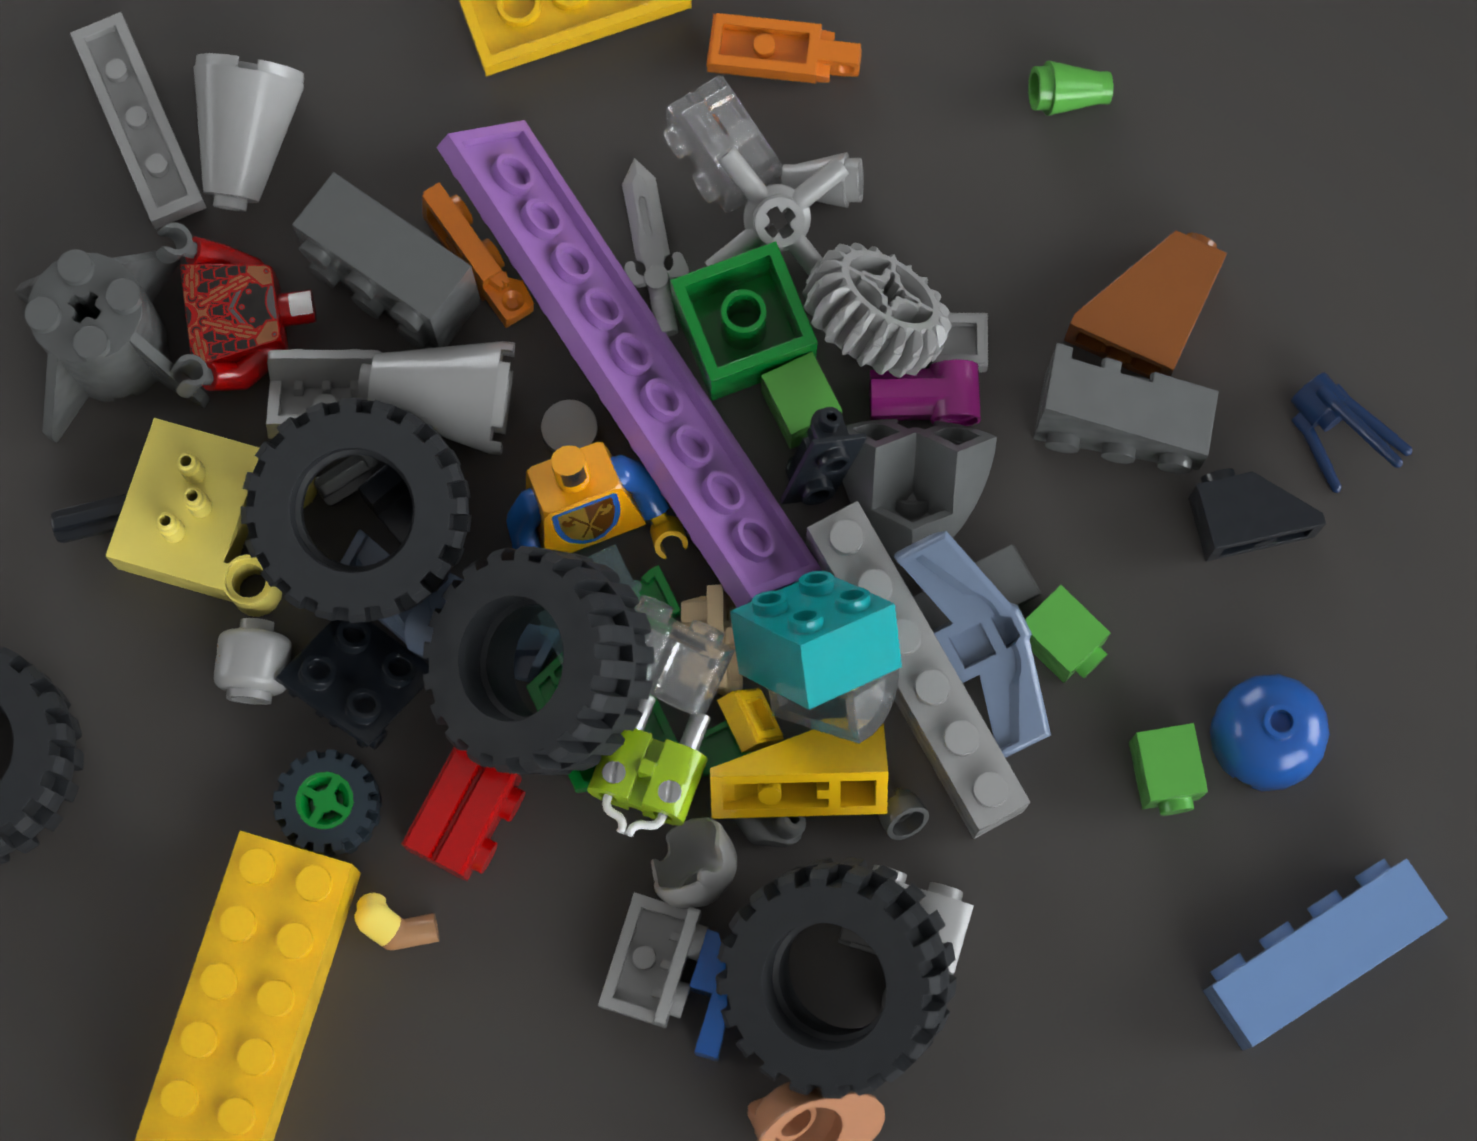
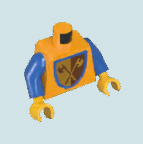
(586, 499)

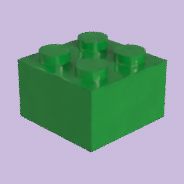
(742, 319)

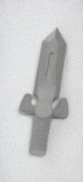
(651, 245)

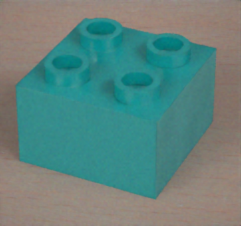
(816, 638)

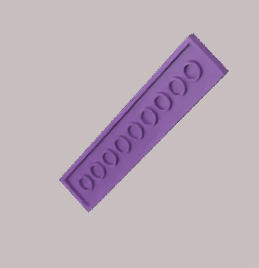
(629, 360)

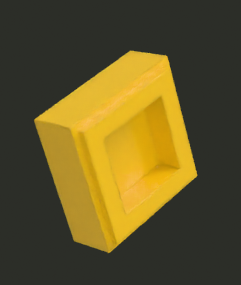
(750, 719)

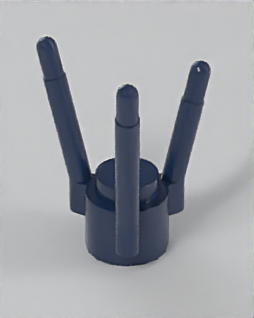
(1326, 405)

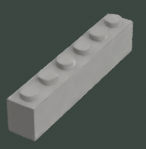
(928, 685)

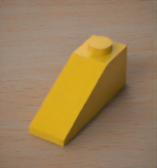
(804, 778)

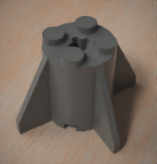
(99, 331)

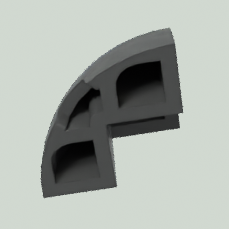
(918, 478)

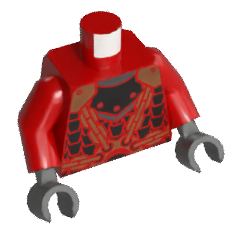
(230, 312)

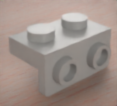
(308, 378)
(651, 961)

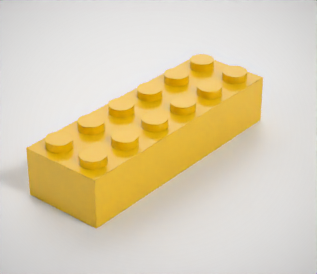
(251, 995)

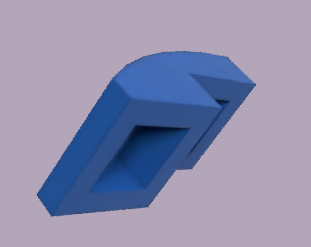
(704, 983)

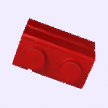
(462, 815)

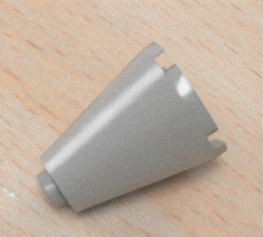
(241, 124)
(452, 388)

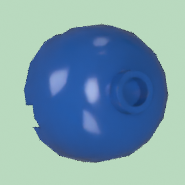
(1269, 732)

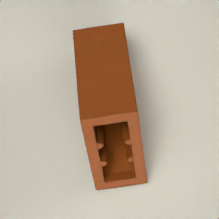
(1151, 306)

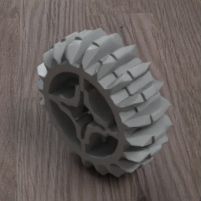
(876, 309)

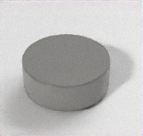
(569, 424)

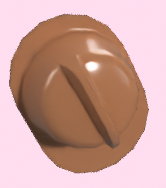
(798, 1117)

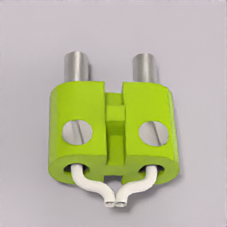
(651, 774)

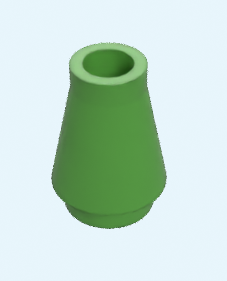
(1065, 88)

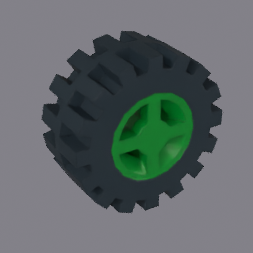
(310, 792)

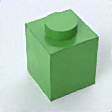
(795, 395)
(1066, 635)
(1168, 768)

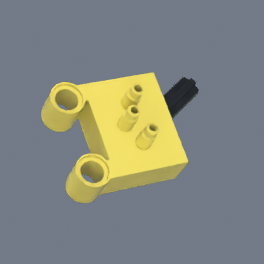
(181, 516)

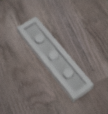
(138, 120)

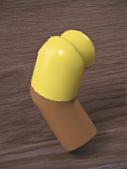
(389, 929)

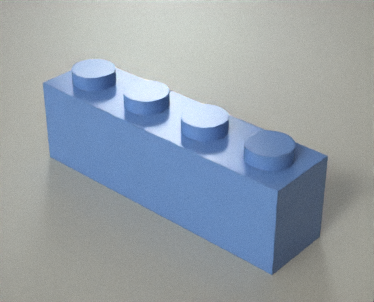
(1324, 953)

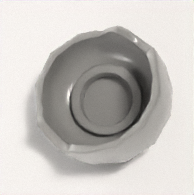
(697, 864)

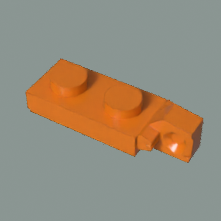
(779, 50)
(451, 224)

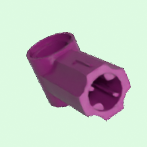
(941, 393)

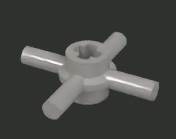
(763, 198)

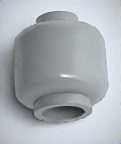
(250, 661)

